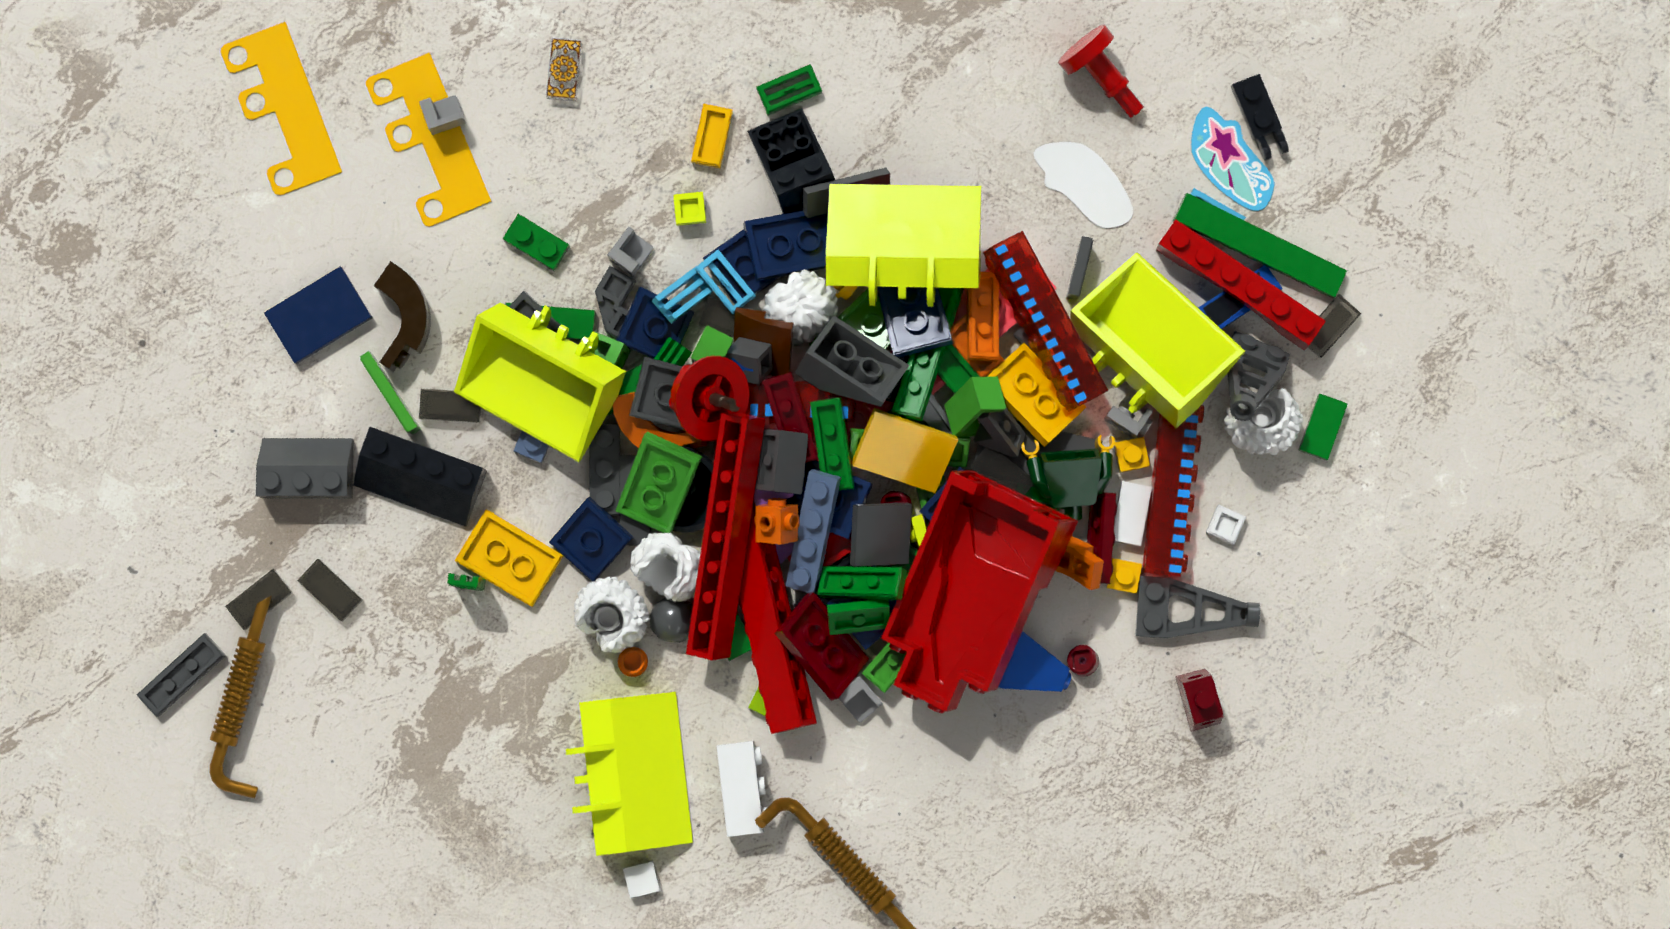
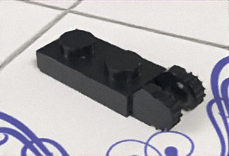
(1259, 114)

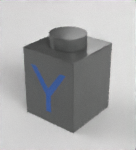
(753, 358)

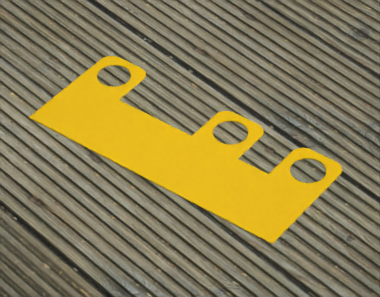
(292, 99)
(447, 151)

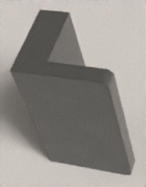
(782, 461)

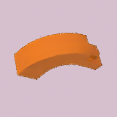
(635, 428)
(1081, 564)

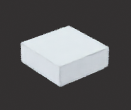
(1225, 524)
(641, 879)

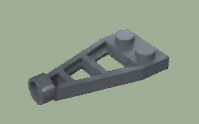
(1259, 356)
(1153, 609)

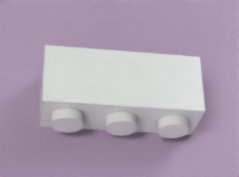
(741, 787)

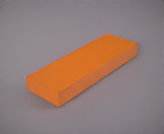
(983, 320)

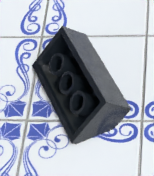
(418, 476)

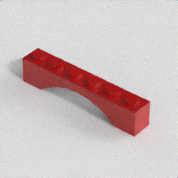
(1267, 301)

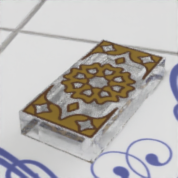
(564, 69)

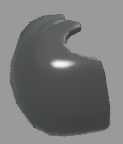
(671, 620)

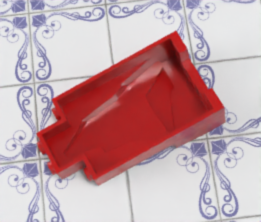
(972, 588)

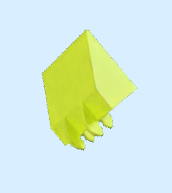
(903, 237)
(1154, 340)
(538, 378)
(634, 773)

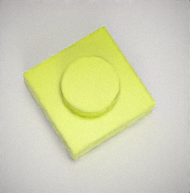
(689, 208)
(917, 530)

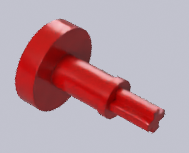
(1089, 54)

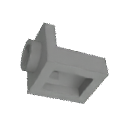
(1123, 420)

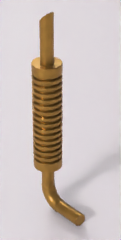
(235, 702)
(841, 858)

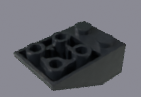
(790, 158)

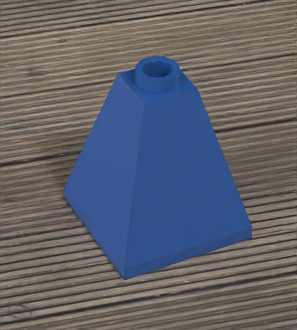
(1034, 668)

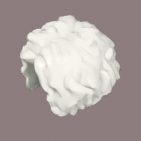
(804, 302)
(1272, 426)
(666, 566)
(612, 613)

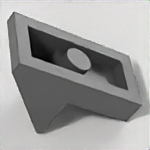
(1000, 433)

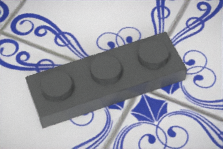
(605, 467)

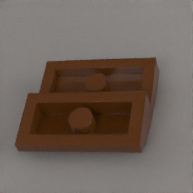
(755, 326)

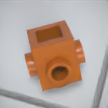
(776, 522)

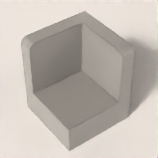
(442, 114)
(630, 252)
(860, 699)

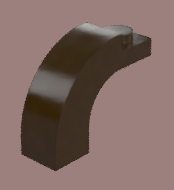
(414, 315)

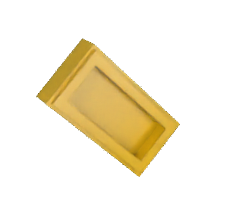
(711, 136)

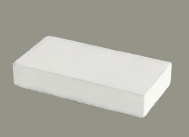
(1131, 513)

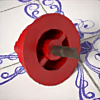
(705, 391)

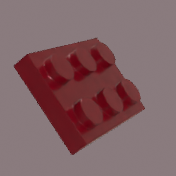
(827, 658)

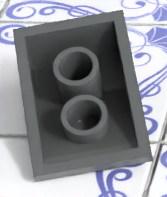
(850, 365)

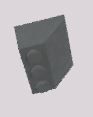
(305, 468)

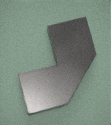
(610, 297)

